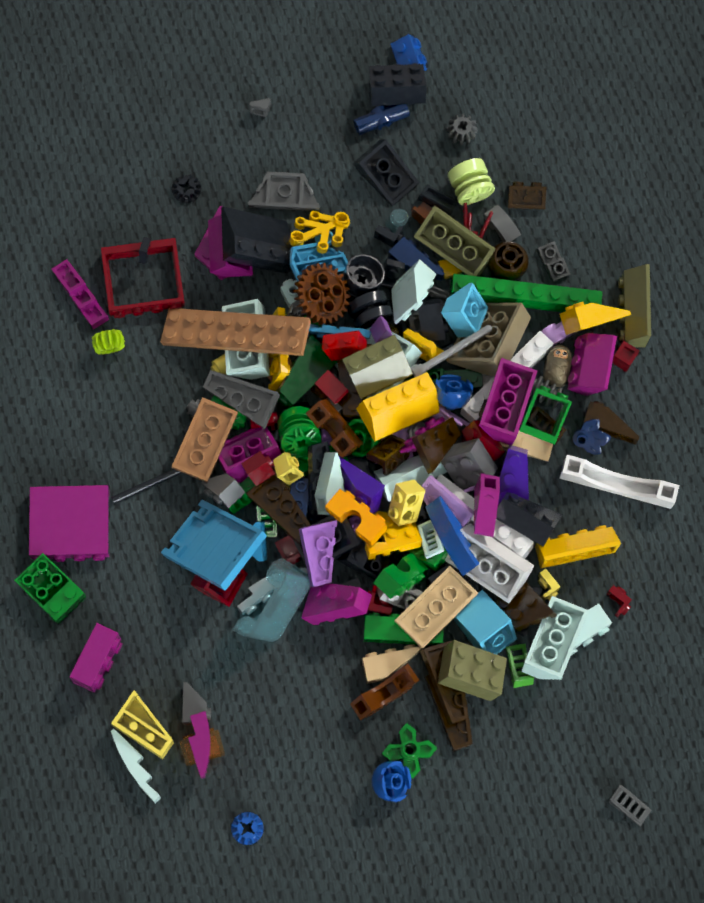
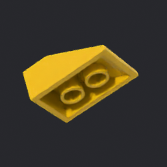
(581, 316)

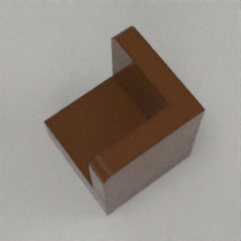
(421, 212)

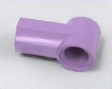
(556, 333)

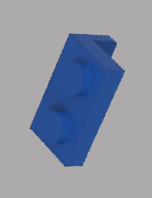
(408, 51)

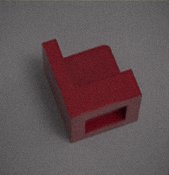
(625, 356)

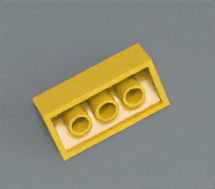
(399, 407)
(577, 546)

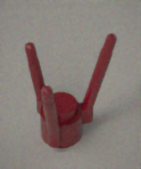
(467, 217)

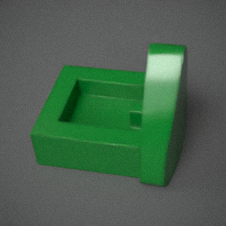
(436, 561)

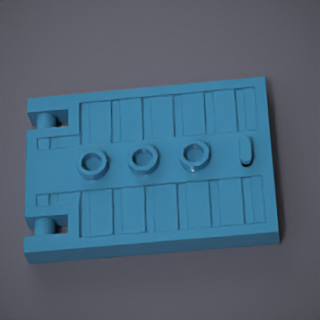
(214, 544)

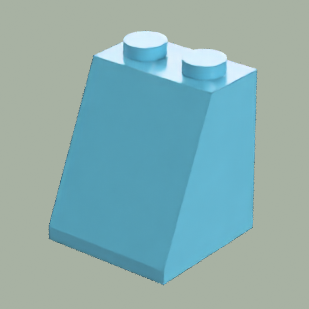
(486, 624)

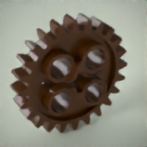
(322, 293)

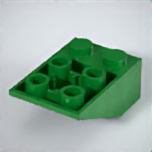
(50, 588)

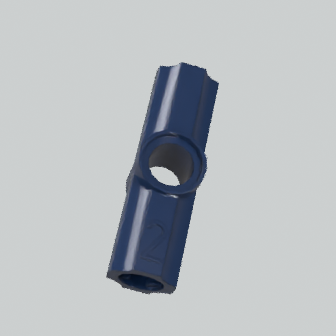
(380, 117)

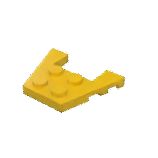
(395, 538)

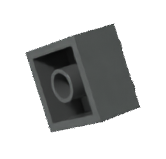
(467, 461)

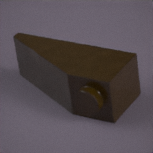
(610, 422)

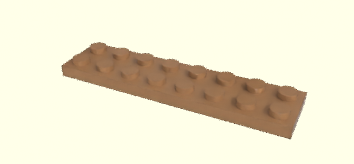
(236, 331)

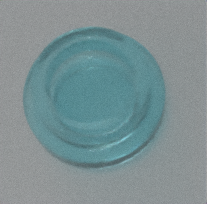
(399, 217)

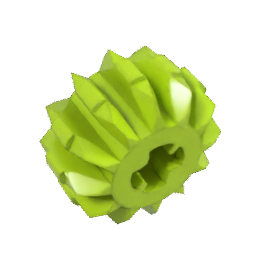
(108, 341)

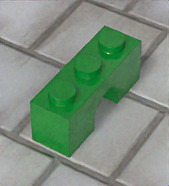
(396, 579)

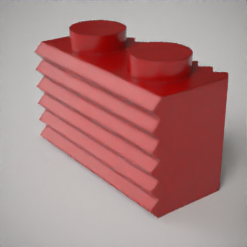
(343, 344)

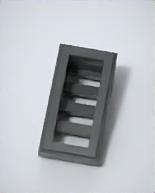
(613, 801)

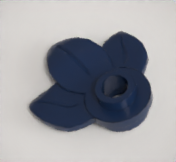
(593, 437)

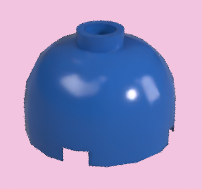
(453, 392)
(391, 781)

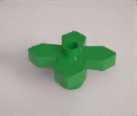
(408, 740)

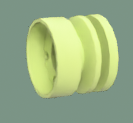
(471, 181)

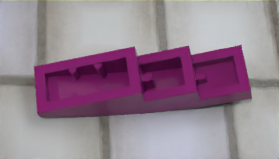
(80, 294)

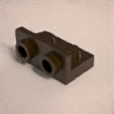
(527, 196)
(388, 454)

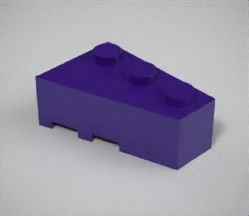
(515, 473)

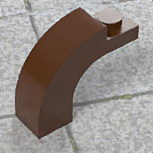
(384, 693)

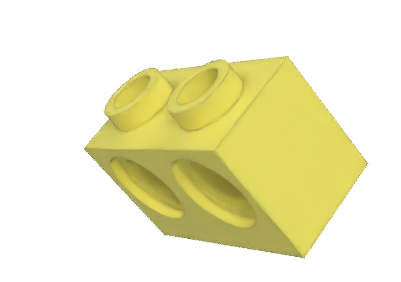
(406, 502)

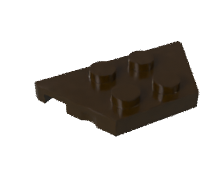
(525, 608)

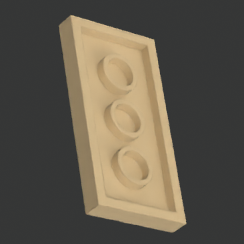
(436, 607)

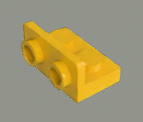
(426, 346)

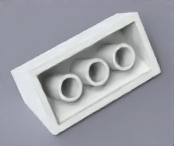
(499, 567)

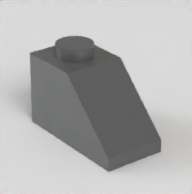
(193, 704)

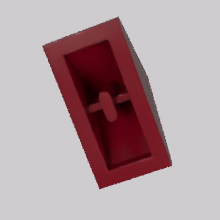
(331, 387)

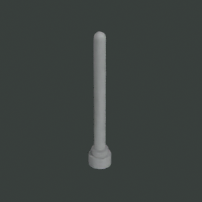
(420, 369)

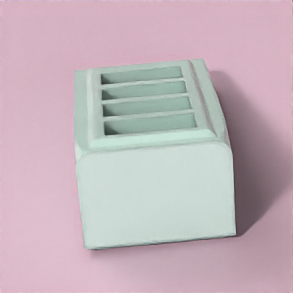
(424, 529)

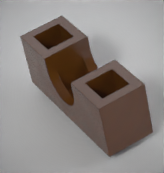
(327, 417)

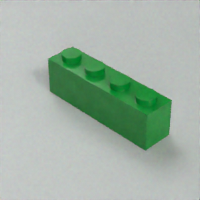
(384, 630)

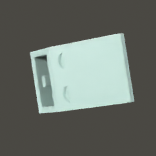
(411, 290)

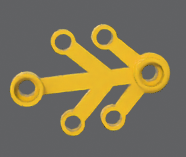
(339, 221)

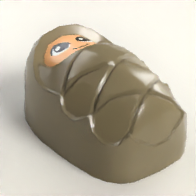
(558, 365)

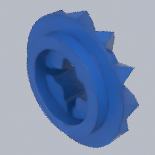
(247, 838)

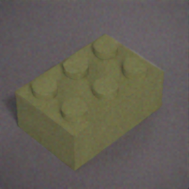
(472, 670)

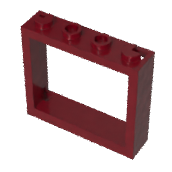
(132, 250)

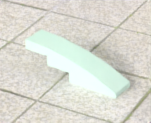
(132, 759)

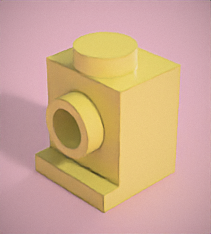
(287, 468)

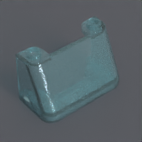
(290, 590)

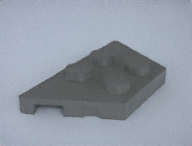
(284, 192)

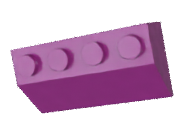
(507, 401)

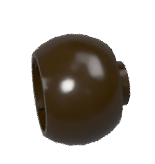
(506, 270)

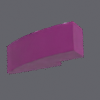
(201, 742)

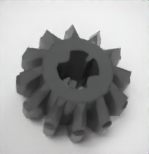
(463, 123)

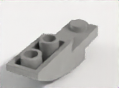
(259, 592)

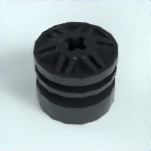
(363, 275)

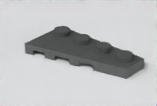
(247, 398)

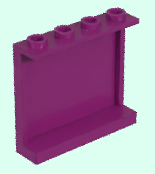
(69, 522)

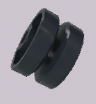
(368, 308)

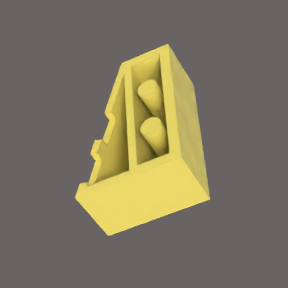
(141, 726)

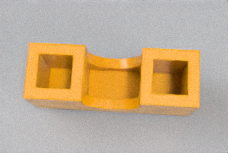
(344, 505)

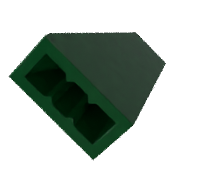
(304, 373)

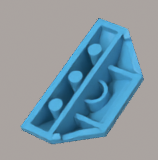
(306, 255)

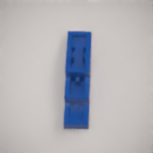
(452, 538)

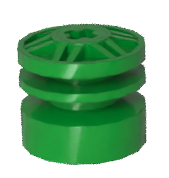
(297, 431)

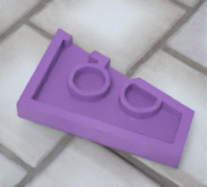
(318, 551)

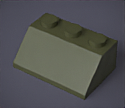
(377, 366)

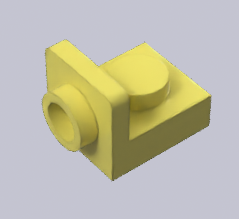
(549, 583)

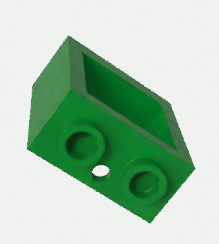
(551, 438)

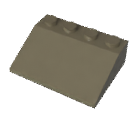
(484, 354)

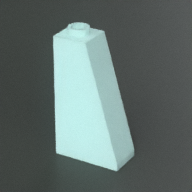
(409, 470)

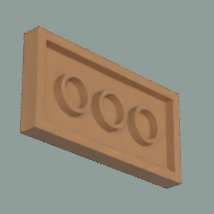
(204, 440)

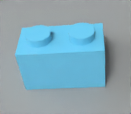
(465, 311)

